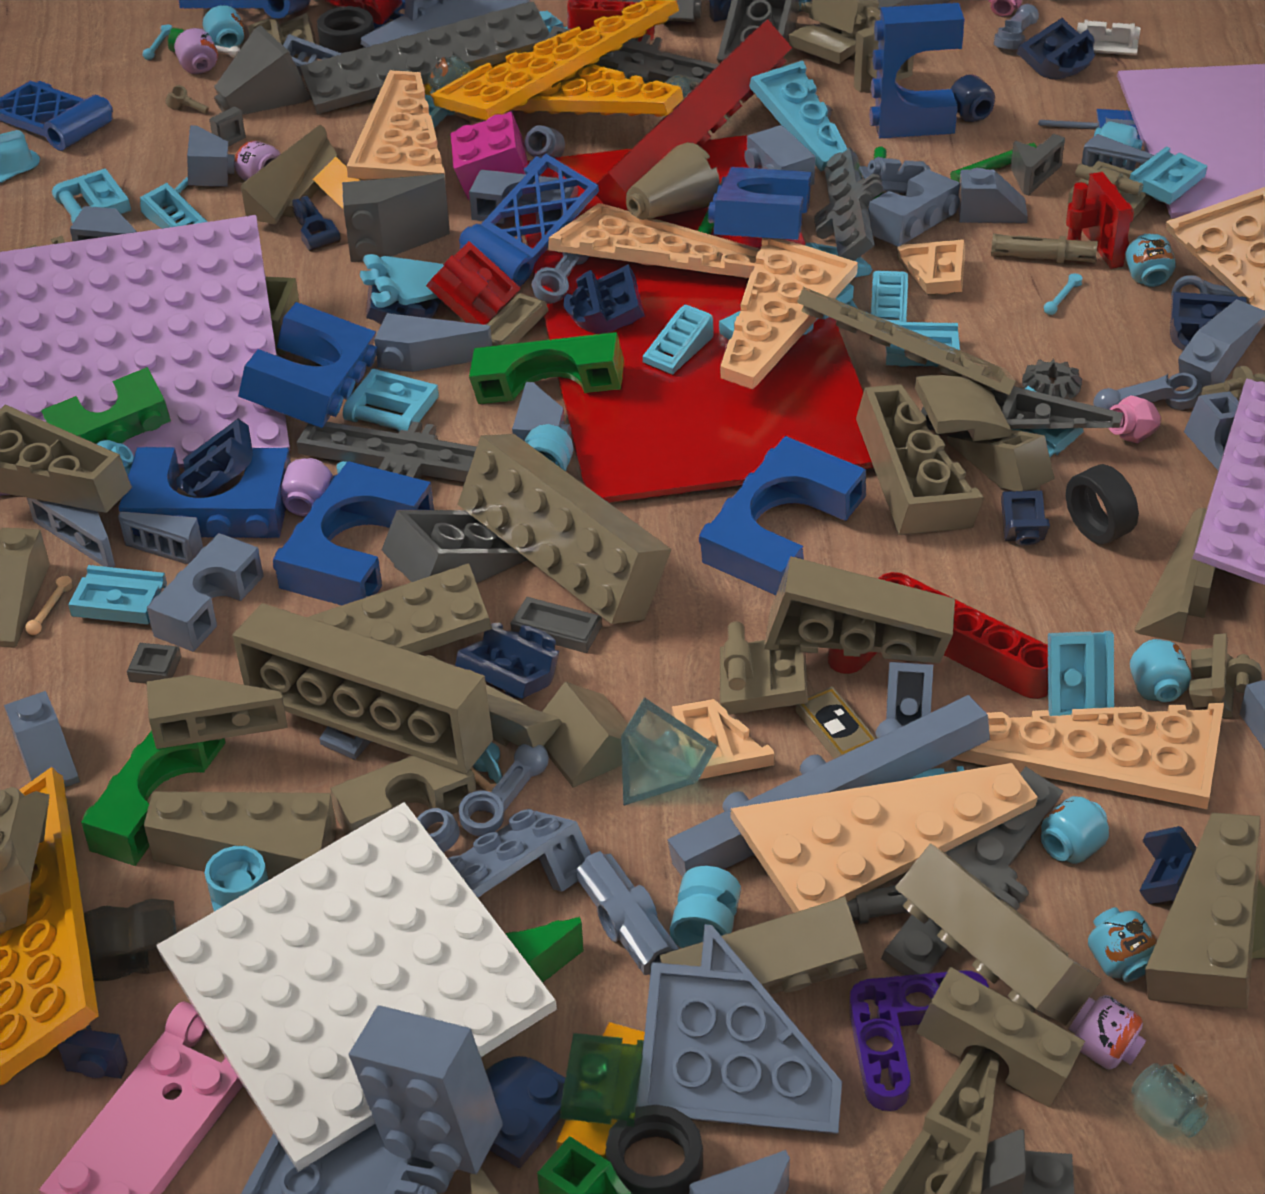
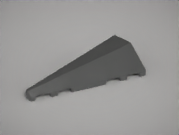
(1042, 411)

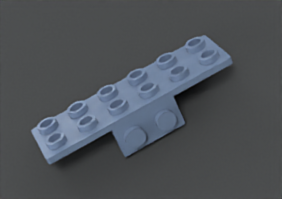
(429, 14)

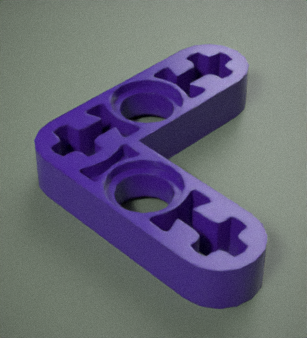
(893, 1012)

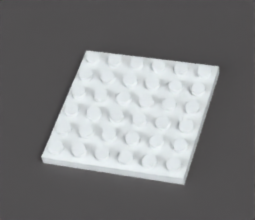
(316, 949)

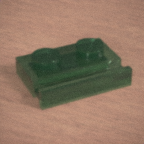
(602, 1080)

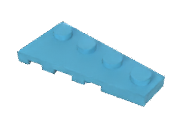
(797, 108)

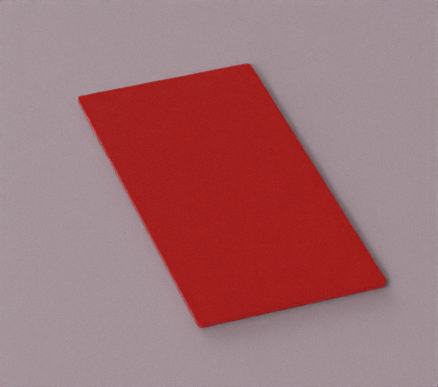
(692, 425)

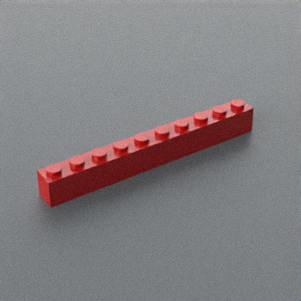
(699, 111)

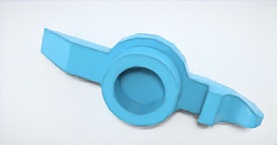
(489, 762)

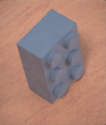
(426, 1089)

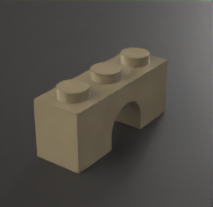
(405, 781)
(1033, 1047)

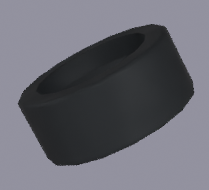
(343, 28)
(1116, 497)
(662, 1123)

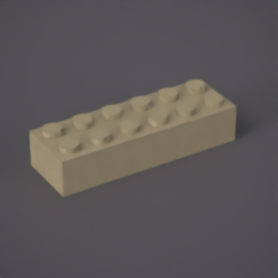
(564, 528)
(367, 687)

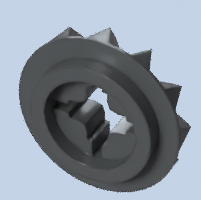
(1067, 379)

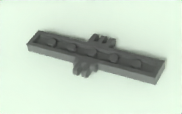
(648, 60)
(848, 205)
(401, 453)
(988, 858)

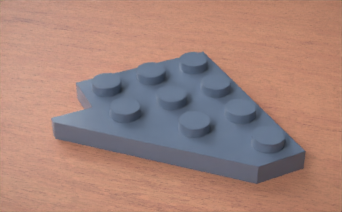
(729, 1050)

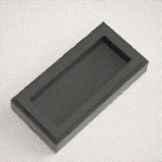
(568, 626)

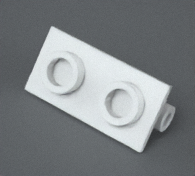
(1118, 40)

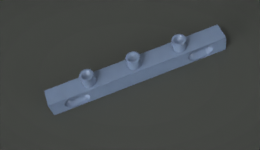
(892, 757)

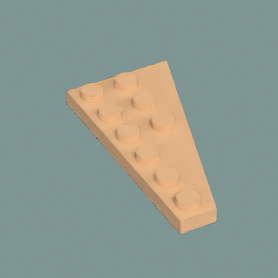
(397, 134)
(622, 236)
(1229, 242)
(769, 309)
(1112, 749)
(870, 834)

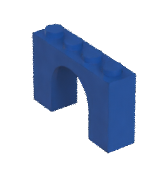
(901, 35)
(761, 203)
(304, 390)
(787, 475)
(354, 498)
(246, 511)

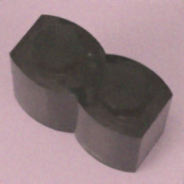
(126, 938)

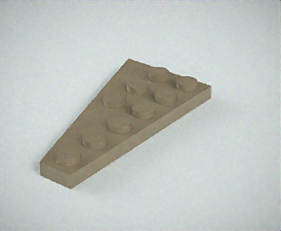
(916, 346)

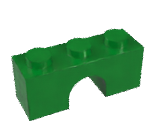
(137, 410)

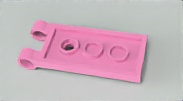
(139, 1134)

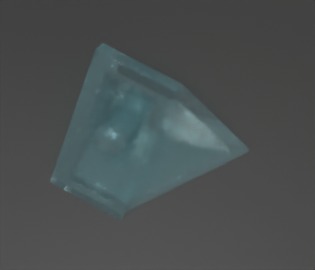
(660, 753)

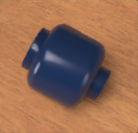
(973, 98)

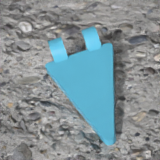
(399, 279)

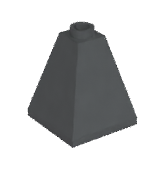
(260, 77)

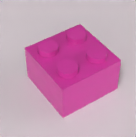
(488, 146)

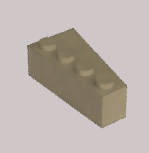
(57, 465)
(913, 469)
(857, 614)
(281, 826)
(1210, 927)
(996, 935)
(792, 948)

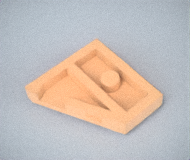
(935, 265)
(734, 747)

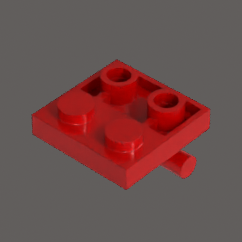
(1102, 218)
(473, 285)

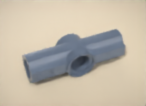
(625, 910)

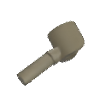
(179, 97)

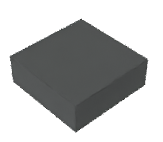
(228, 125)
(153, 662)

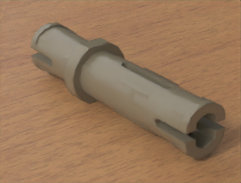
(1044, 248)

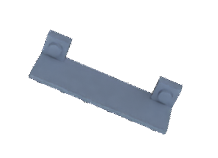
(525, 838)

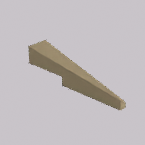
(955, 1133)

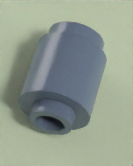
(538, 137)

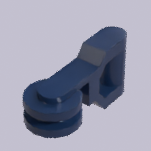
(312, 221)

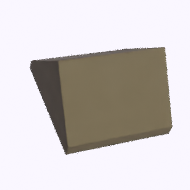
(589, 734)

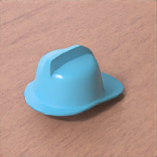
(15, 155)

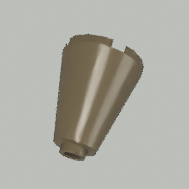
(675, 184)

